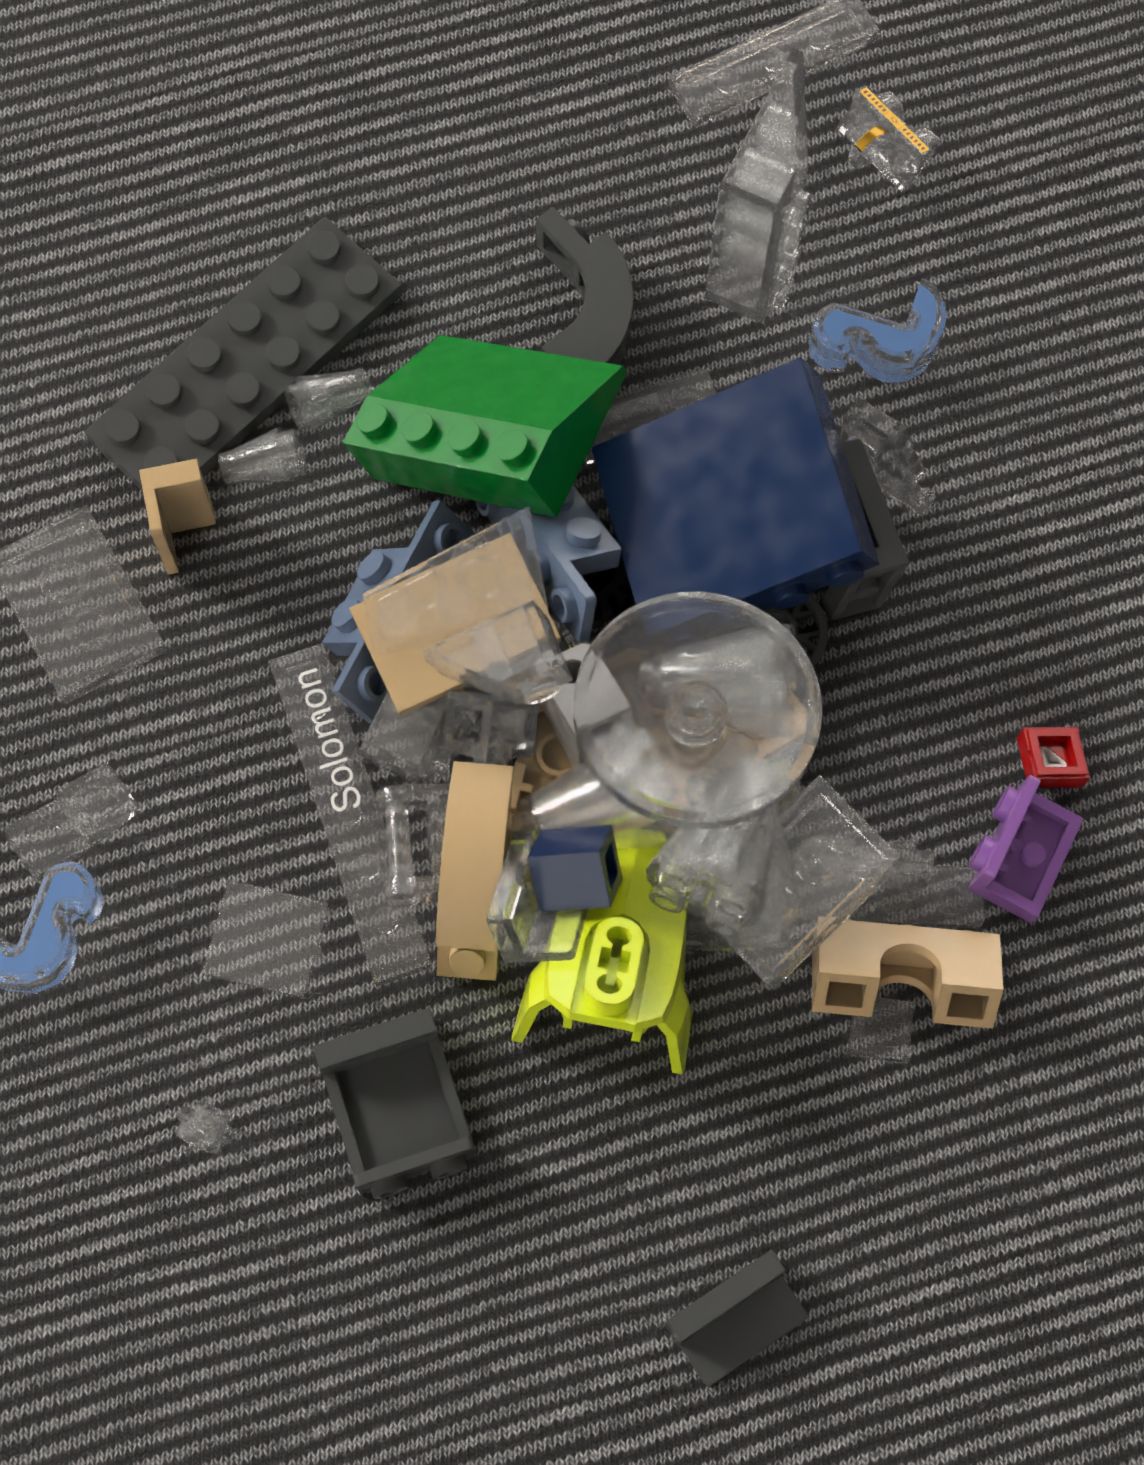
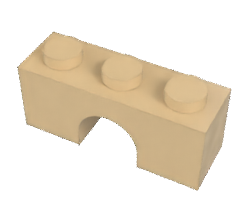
(952, 967)

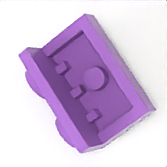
(1025, 852)

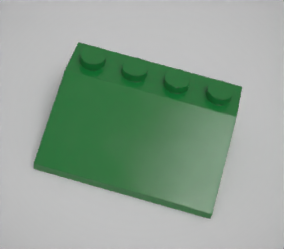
(485, 422)

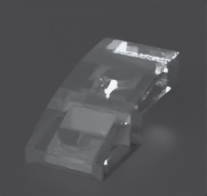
(74, 822)

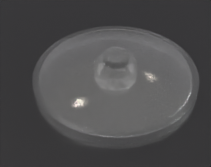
(697, 710)

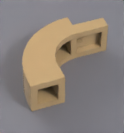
(471, 867)

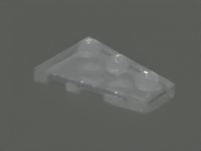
(458, 588)

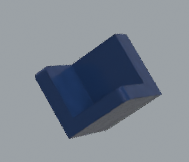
(575, 868)

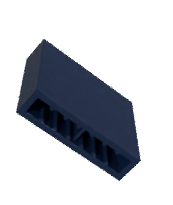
(739, 495)

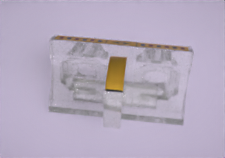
(885, 139)

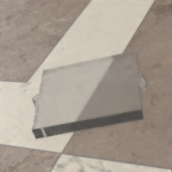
(265, 939)

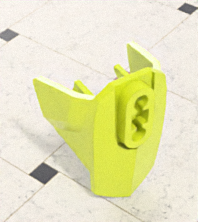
(623, 951)

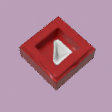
(1053, 756)

